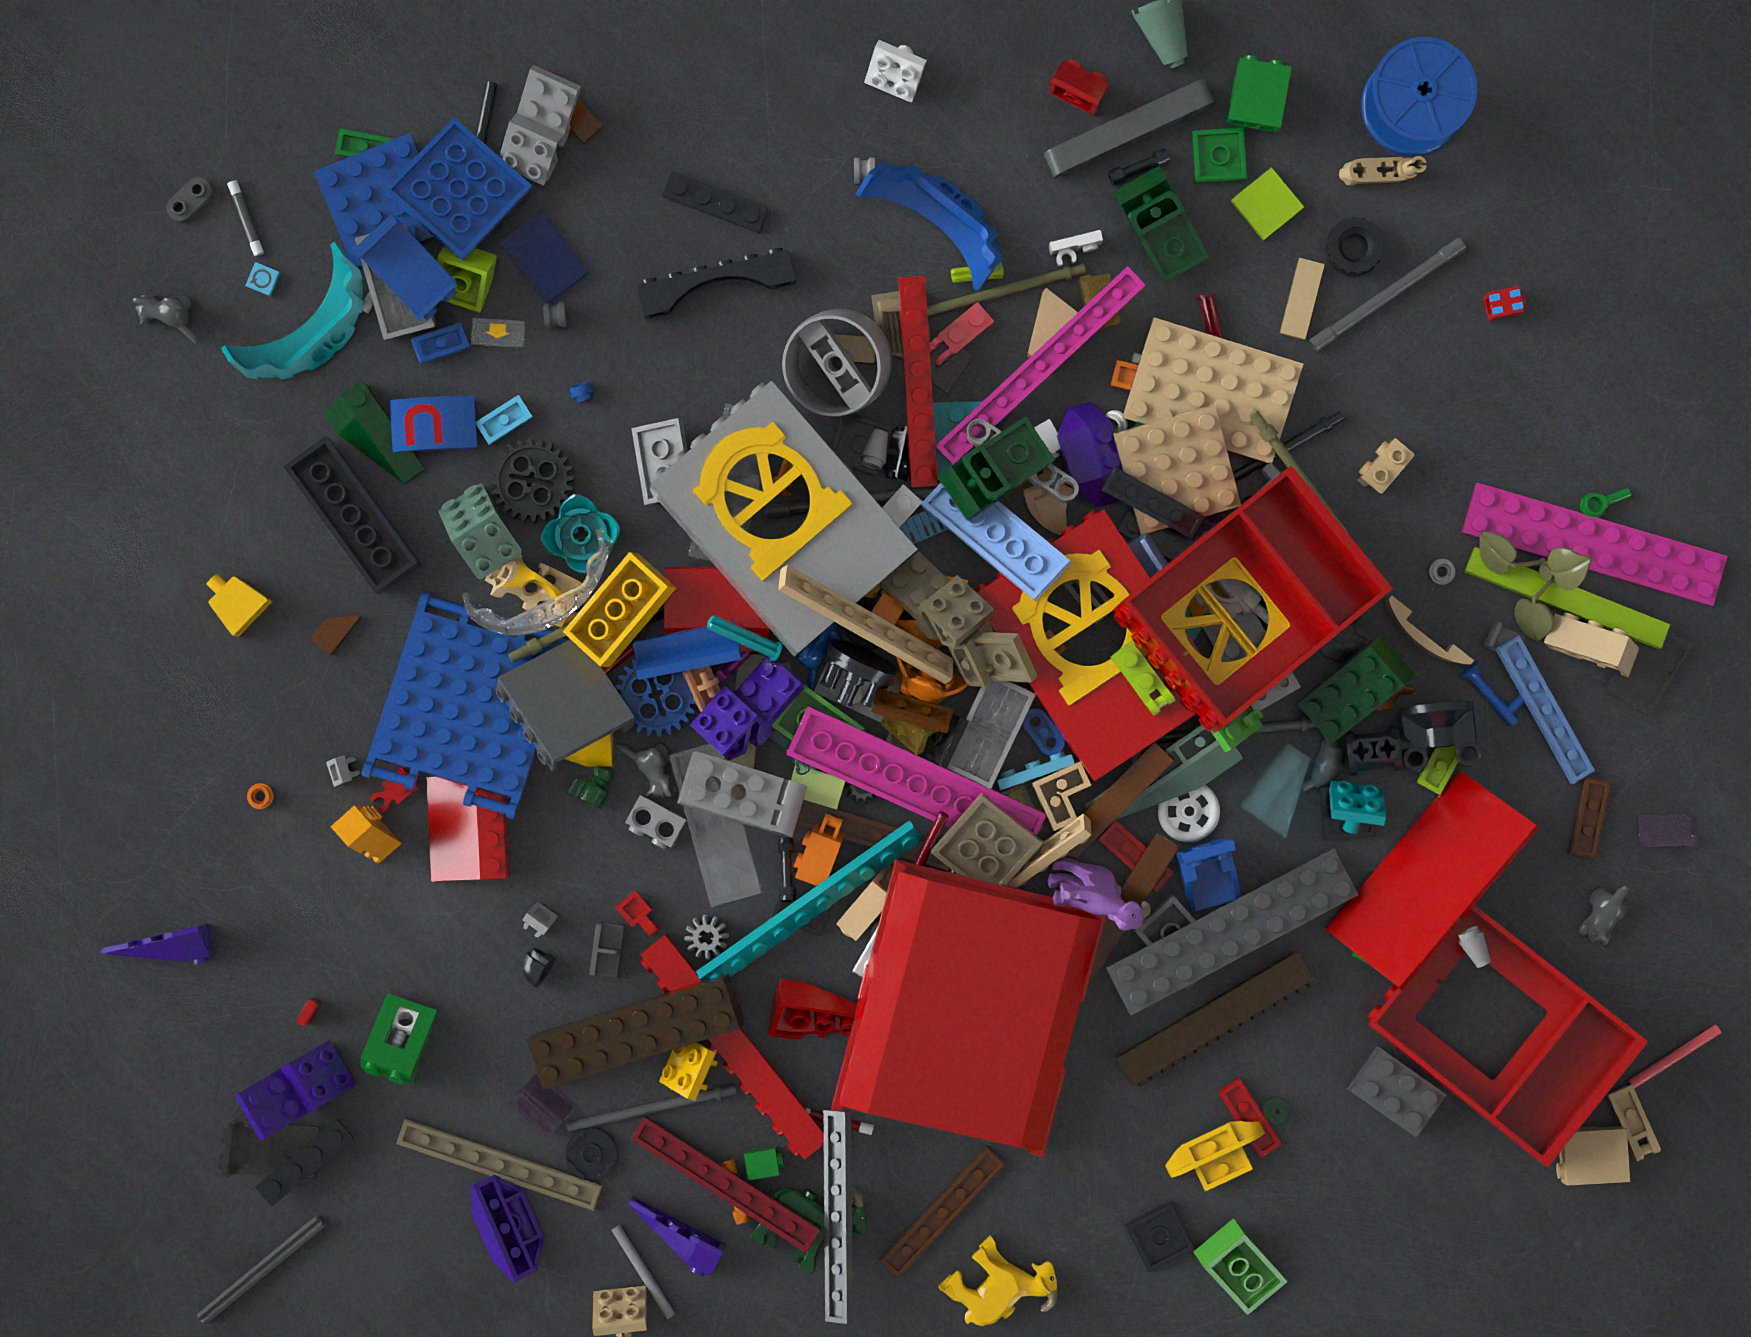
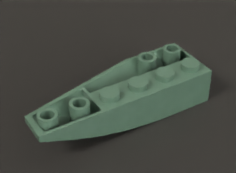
(1196, 763)

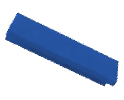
(683, 652)

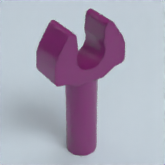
(724, 673)

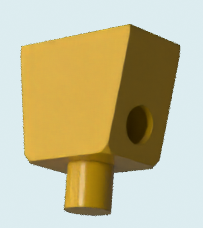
(236, 603)

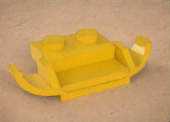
(1216, 1154)

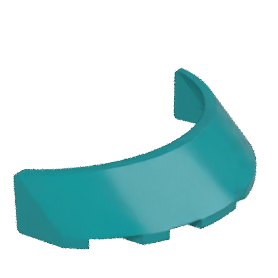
(317, 338)

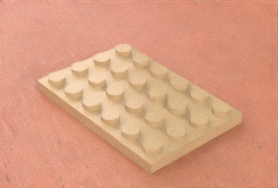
(1196, 370)

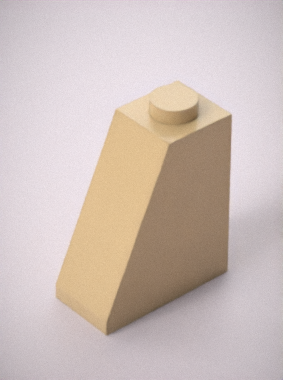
(1051, 317)
(866, 906)

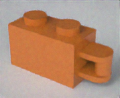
(820, 852)

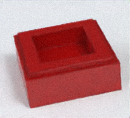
(309, 1012)

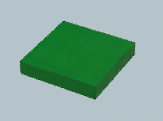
(1219, 155)

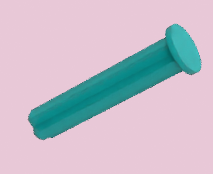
(745, 637)

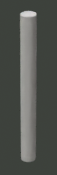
(643, 1271)

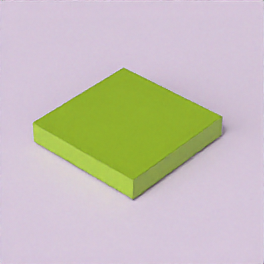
(1267, 204)

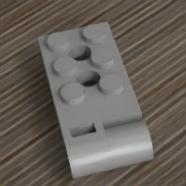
(766, 799)

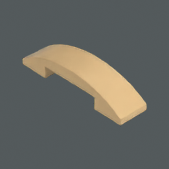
(1399, 615)

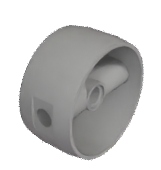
(824, 347)

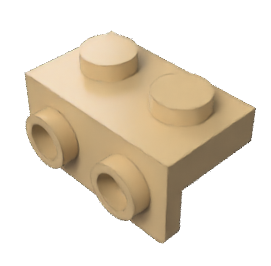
(1386, 467)

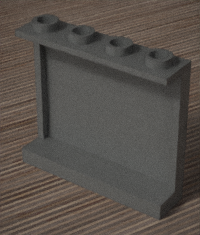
(563, 702)

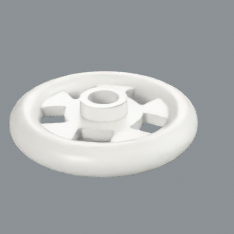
(1196, 832)

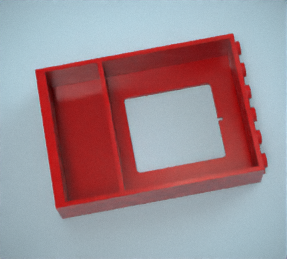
(1554, 1074)

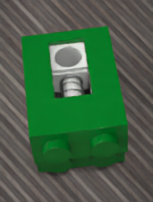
(391, 1060)

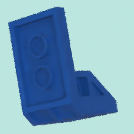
(1208, 874)

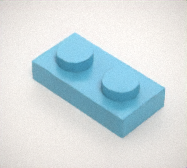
(504, 420)

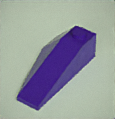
(180, 945)
(689, 1243)

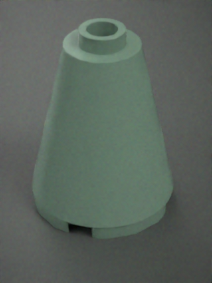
(1165, 29)

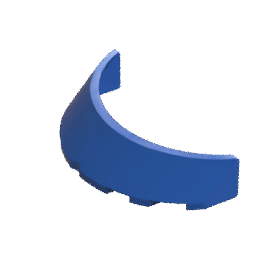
(945, 207)

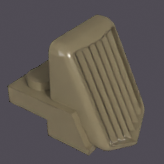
(887, 316)

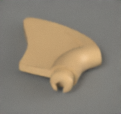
(1045, 508)

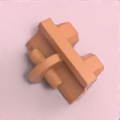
(702, 685)

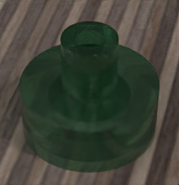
(1271, 1106)

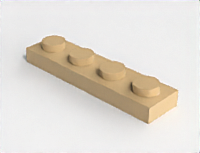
(1053, 848)

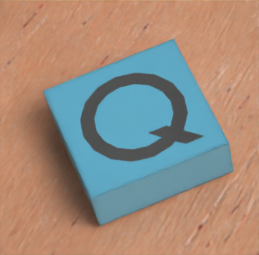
(263, 279)

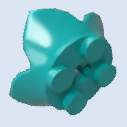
(575, 514)

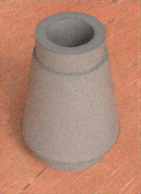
(875, 451)
(1475, 946)

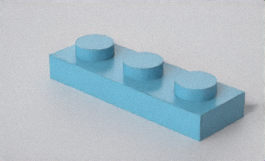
(1034, 770)

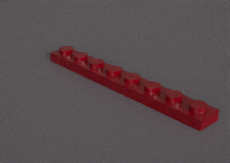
(726, 1184)

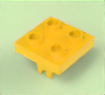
(688, 1069)

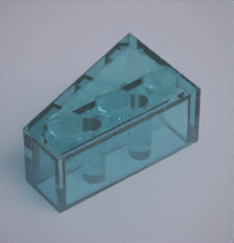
(1278, 789)

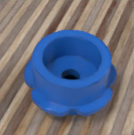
(581, 391)

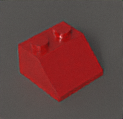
(1078, 86)

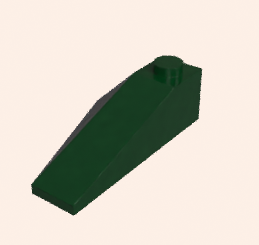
(367, 426)

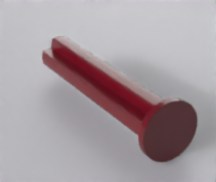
(1210, 314)

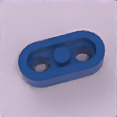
(1043, 732)

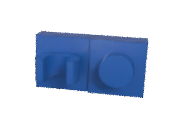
(440, 343)

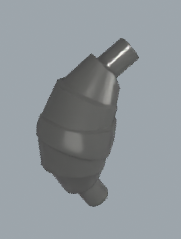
(1327, 765)

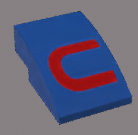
(433, 424)

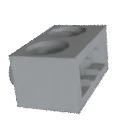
(659, 815)

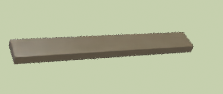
(498, 1162)

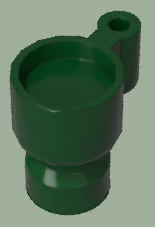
(592, 791)

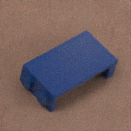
(406, 267)

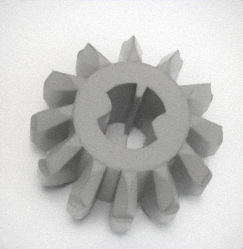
(705, 946)

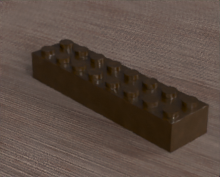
(636, 1031)

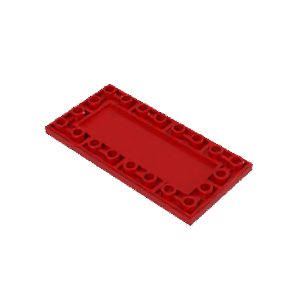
(1431, 879)

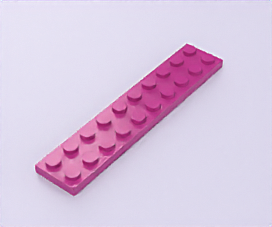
(1614, 548)
(894, 771)

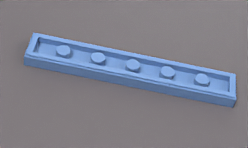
(1544, 709)

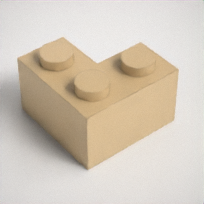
(1053, 793)

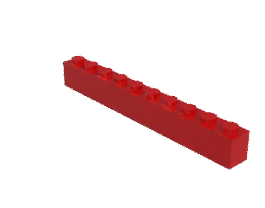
(742, 1058)

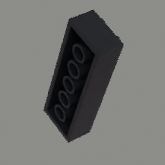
(352, 515)

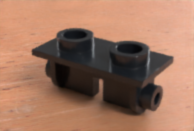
(898, 465)

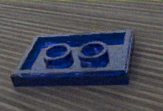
(544, 257)

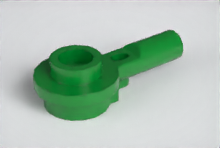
(1595, 504)

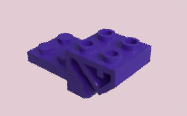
(750, 711)
(295, 1090)

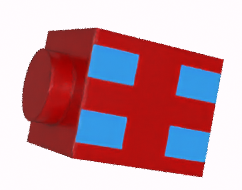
(1504, 303)

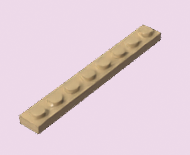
(865, 624)

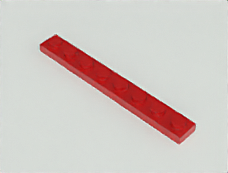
(917, 381)

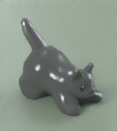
(170, 310)
(654, 763)
(1606, 912)

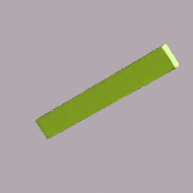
(1575, 602)

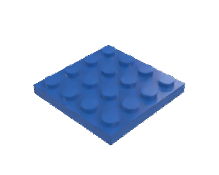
(458, 189)
(357, 195)

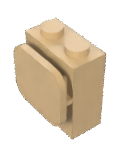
(1595, 1157)

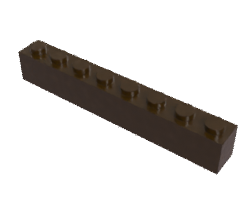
(1214, 1018)

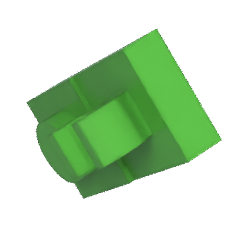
(1239, 729)

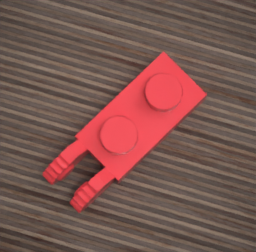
(961, 332)

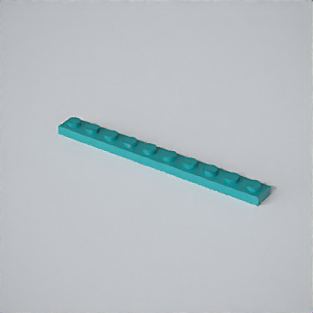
(813, 903)

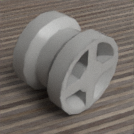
(862, 168)

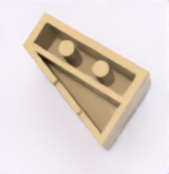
(1592, 643)

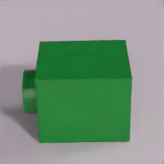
(763, 1162)

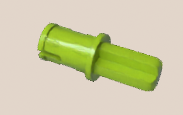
(963, 274)

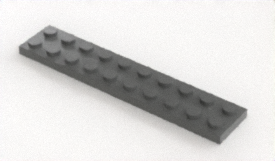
(1231, 931)

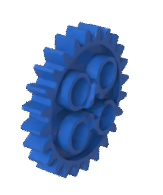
(635, 702)

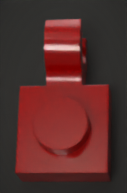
(635, 911)

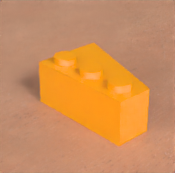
(364, 830)

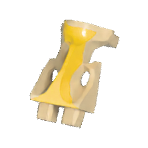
(516, 575)

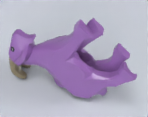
(1096, 892)

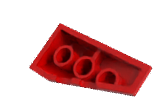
(806, 1009)

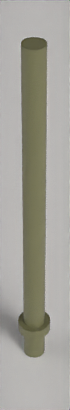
(1065, 273)

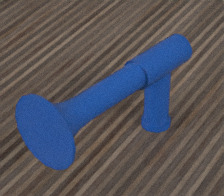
(1506, 712)

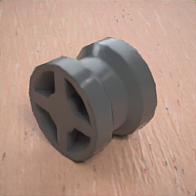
(555, 315)

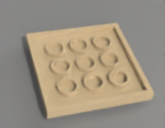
(1183, 460)

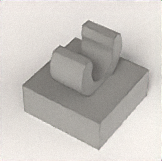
(339, 770)
(539, 918)

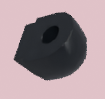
(536, 966)

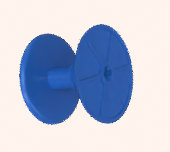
(1419, 96)

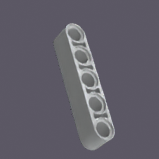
(1050, 487)

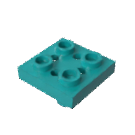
(1356, 805)

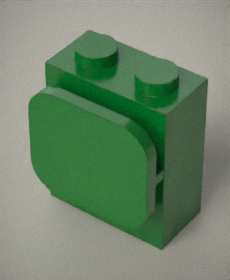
(1259, 94)

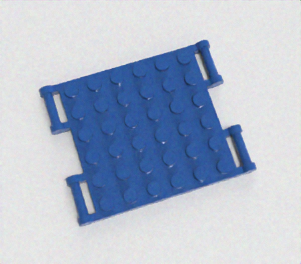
(447, 712)

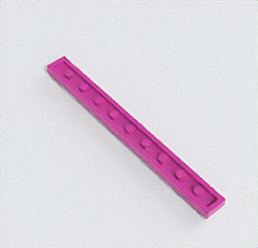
(1043, 362)

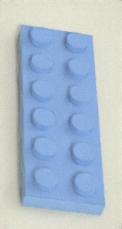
(1003, 543)

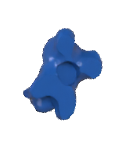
(815, 651)

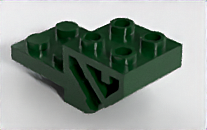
(1161, 224)
(995, 468)

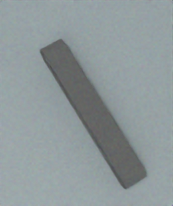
(1129, 128)

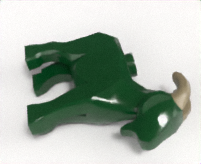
(812, 1210)

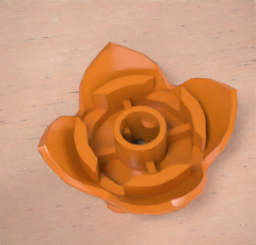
(925, 687)

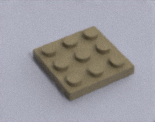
(986, 843)

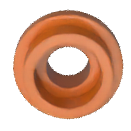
(252, 796)

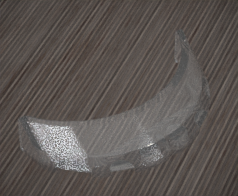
(551, 611)

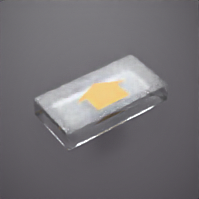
(498, 332)

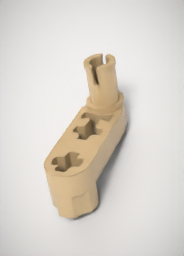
(1367, 170)

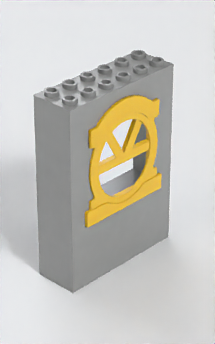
(841, 544)

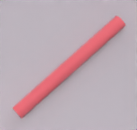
(1674, 1056)

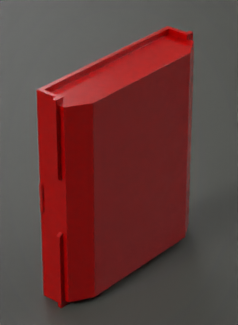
(968, 1007)

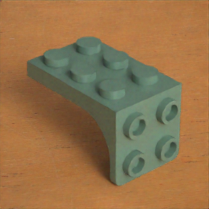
(478, 531)

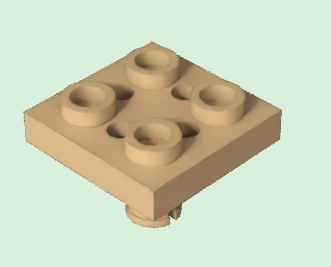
(620, 1311)

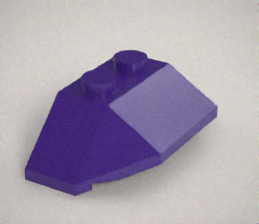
(1089, 451)
(507, 1226)

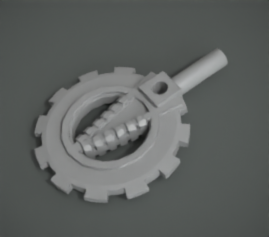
(1240, 597)

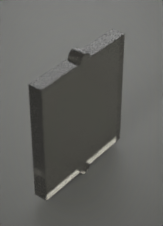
(949, 371)

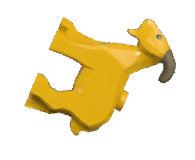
(1001, 1288)

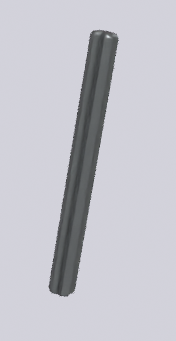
(261, 1269)

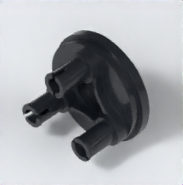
(860, 667)

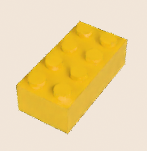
(619, 609)

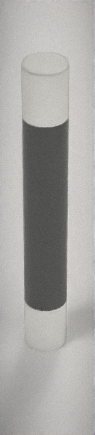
(245, 218)

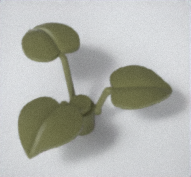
(1563, 566)

